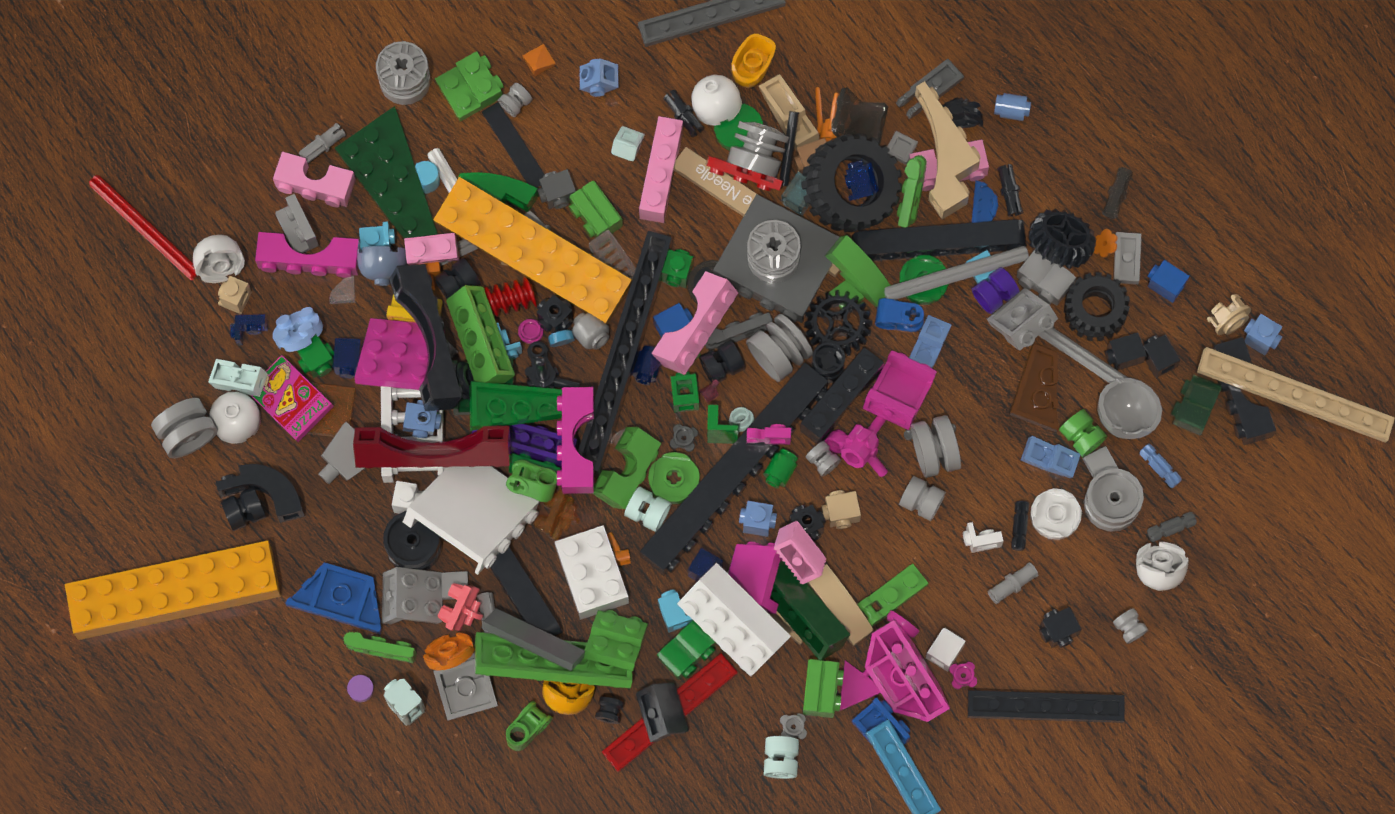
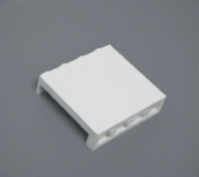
(473, 512)

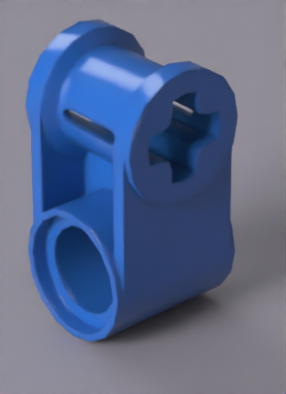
(896, 315)

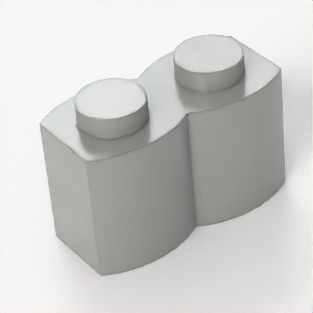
(1046, 279)

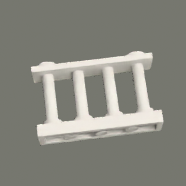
(392, 417)

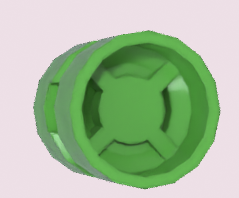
(1083, 433)

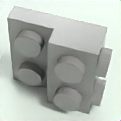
(1023, 319)
(464, 690)

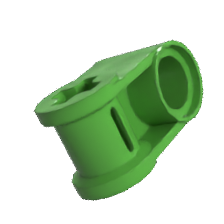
(534, 481)
(530, 723)

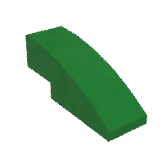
(504, 188)

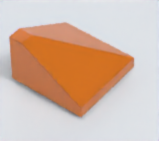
(539, 60)

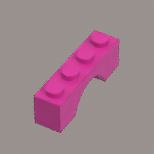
(337, 258)
(576, 409)

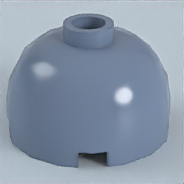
(379, 263)

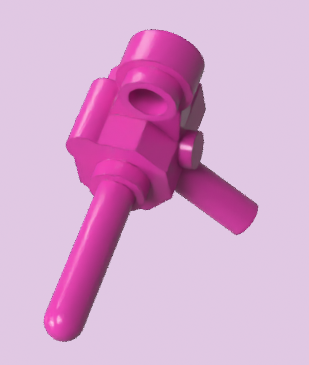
(859, 446)

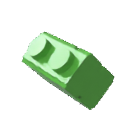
(594, 210)
(821, 688)

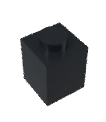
(1125, 352)
(1160, 355)

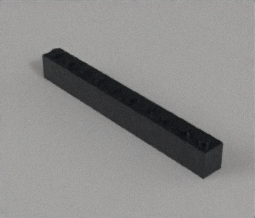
(625, 350)
(731, 473)

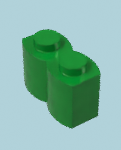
(686, 651)

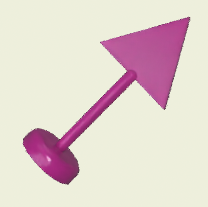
(858, 685)

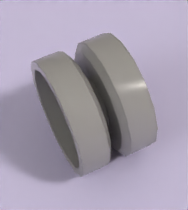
(184, 428)
(935, 446)
(1117, 485)

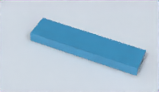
(902, 769)

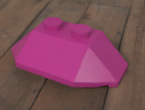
(903, 674)

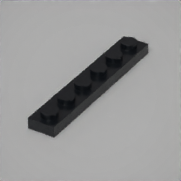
(1046, 706)

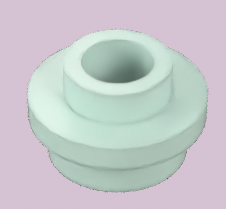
(742, 418)

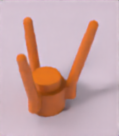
(825, 129)

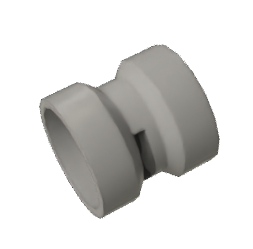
(515, 99)
(823, 458)
(1129, 623)

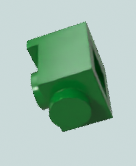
(684, 402)

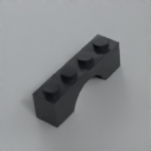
(841, 395)
(1252, 421)

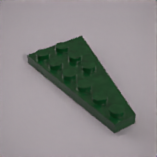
(388, 174)

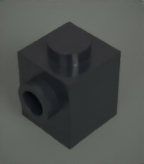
(1059, 627)

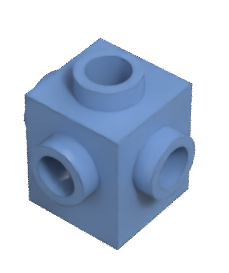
(598, 77)
(419, 428)

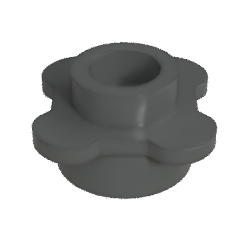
(689, 433)

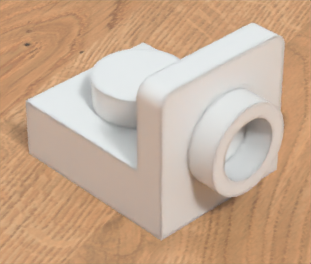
(986, 540)

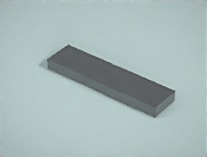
(533, 639)

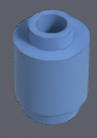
(1012, 106)

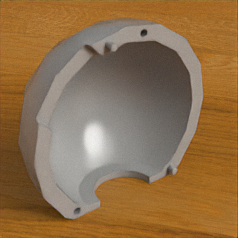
(1129, 408)

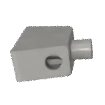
(340, 456)

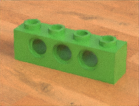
(480, 335)

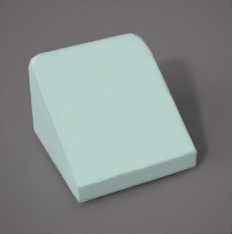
(627, 143)

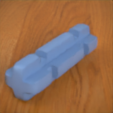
(1160, 466)

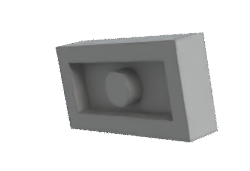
(1127, 258)

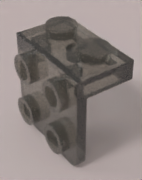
(858, 117)

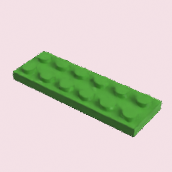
(502, 658)

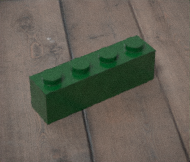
(807, 614)

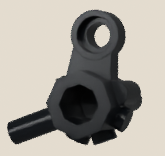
(542, 373)

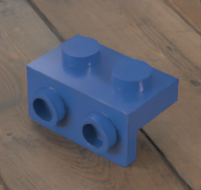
(877, 713)

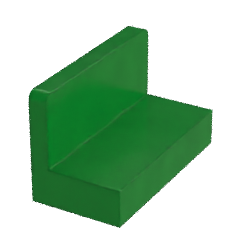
(719, 433)

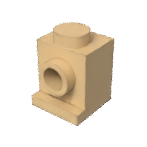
(234, 294)

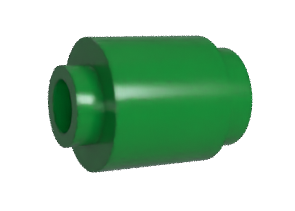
(780, 468)

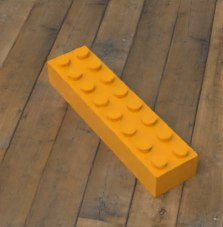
(533, 250)
(172, 590)

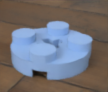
(296, 330)

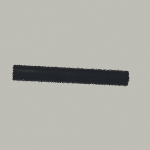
(789, 147)

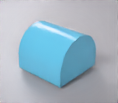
(428, 176)

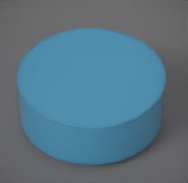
(561, 338)

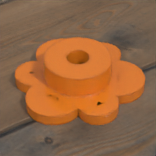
(1105, 243)

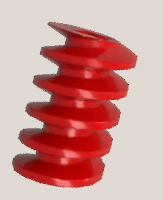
(510, 296)

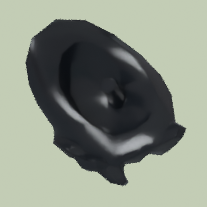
(965, 112)

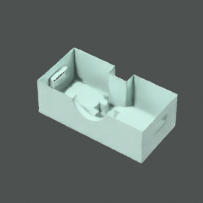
(230, 376)

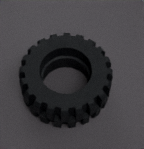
(823, 193)

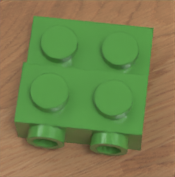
(470, 86)
(615, 640)

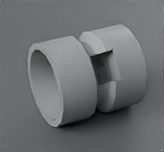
(922, 498)

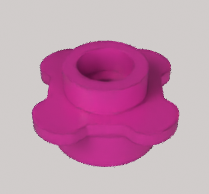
(968, 670)

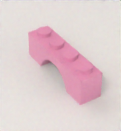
(660, 169)
(680, 348)

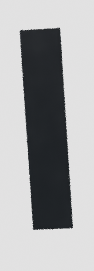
(513, 144)

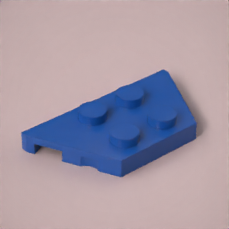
(339, 597)

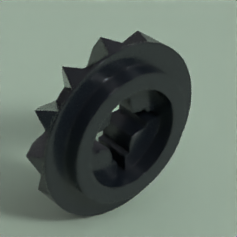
(464, 378)

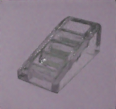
(607, 237)

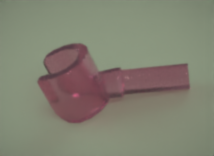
(709, 392)

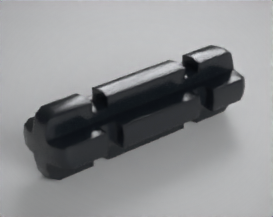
(1020, 525)

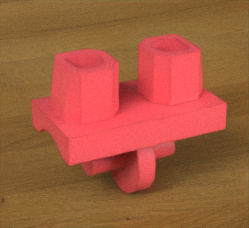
(465, 608)

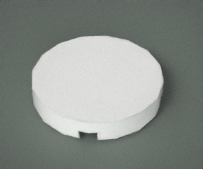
(1055, 514)

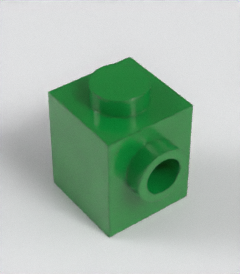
(677, 268)
(316, 358)

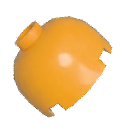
(567, 697)

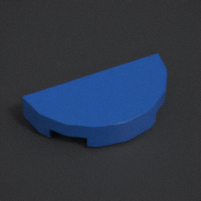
(984, 203)

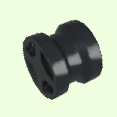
(609, 710)

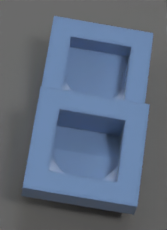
(930, 341)
(1050, 457)

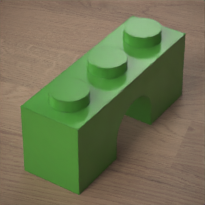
(639, 451)

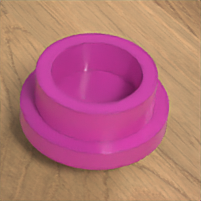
(530, 331)

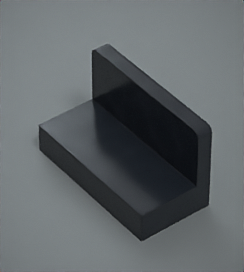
(661, 711)

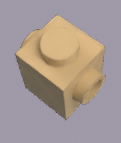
(841, 509)

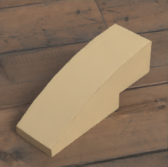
(781, 101)
(841, 604)

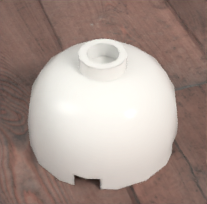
(716, 100)
(217, 258)
(235, 417)
(1161, 566)

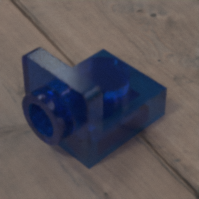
(250, 323)

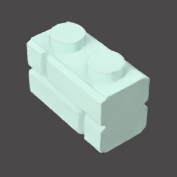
(403, 701)

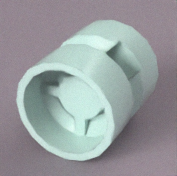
(655, 513)
(783, 748)

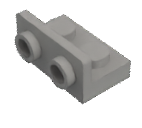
(296, 226)

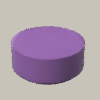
(360, 688)

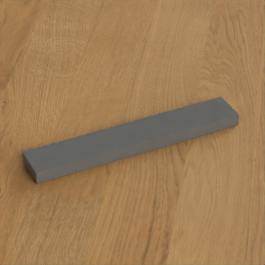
(701, 18)

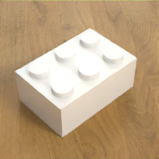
(591, 572)

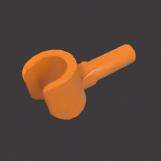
(622, 556)

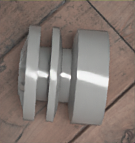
(403, 85)
(758, 148)
(770, 264)
(783, 344)

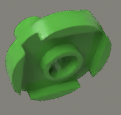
(664, 467)

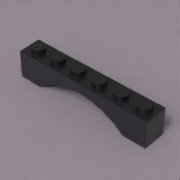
(414, 292)

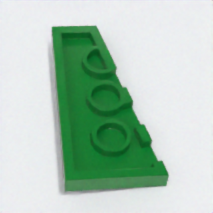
(511, 404)

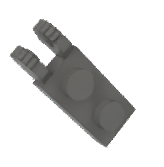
(941, 79)
(739, 331)

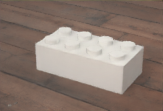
(733, 619)

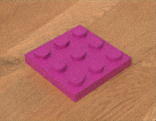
(393, 355)

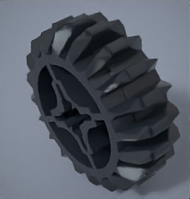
(1062, 238)
(829, 318)

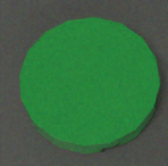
(726, 131)
(918, 267)

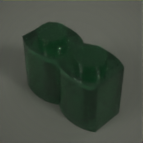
(1196, 404)

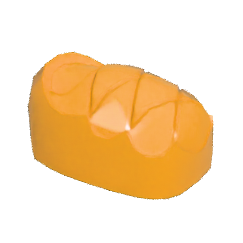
(752, 60)

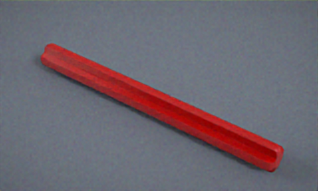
(143, 226)

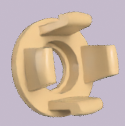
(1229, 318)

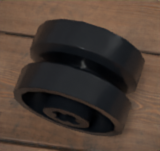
(403, 554)

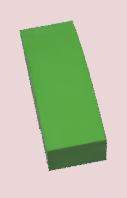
(858, 269)

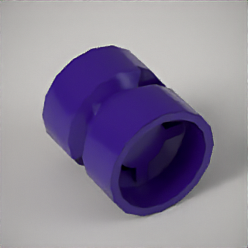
(995, 290)

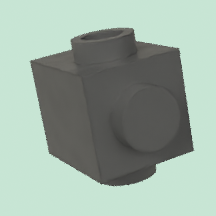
(556, 189)

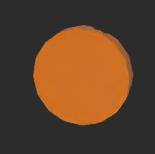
(448, 651)

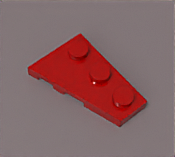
(742, 174)

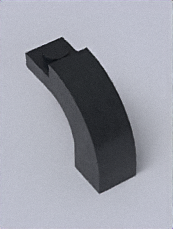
(269, 482)

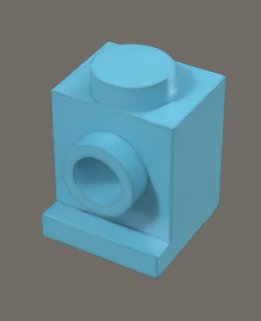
(671, 612)

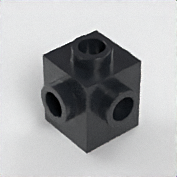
(554, 322)
(816, 527)

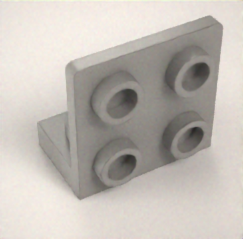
(411, 595)

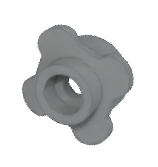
(797, 720)

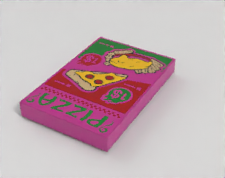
(292, 399)

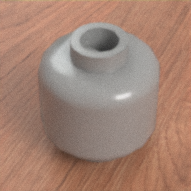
(590, 331)

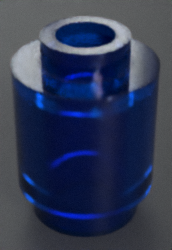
(646, 366)

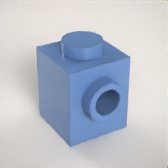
(1263, 334)
(757, 518)

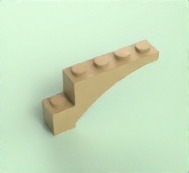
(953, 154)

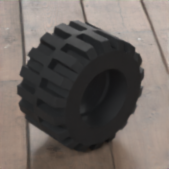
(1096, 287)

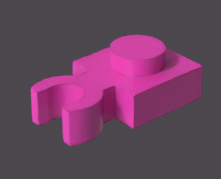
(774, 435)

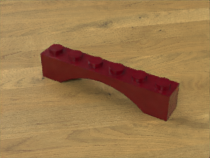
(379, 448)

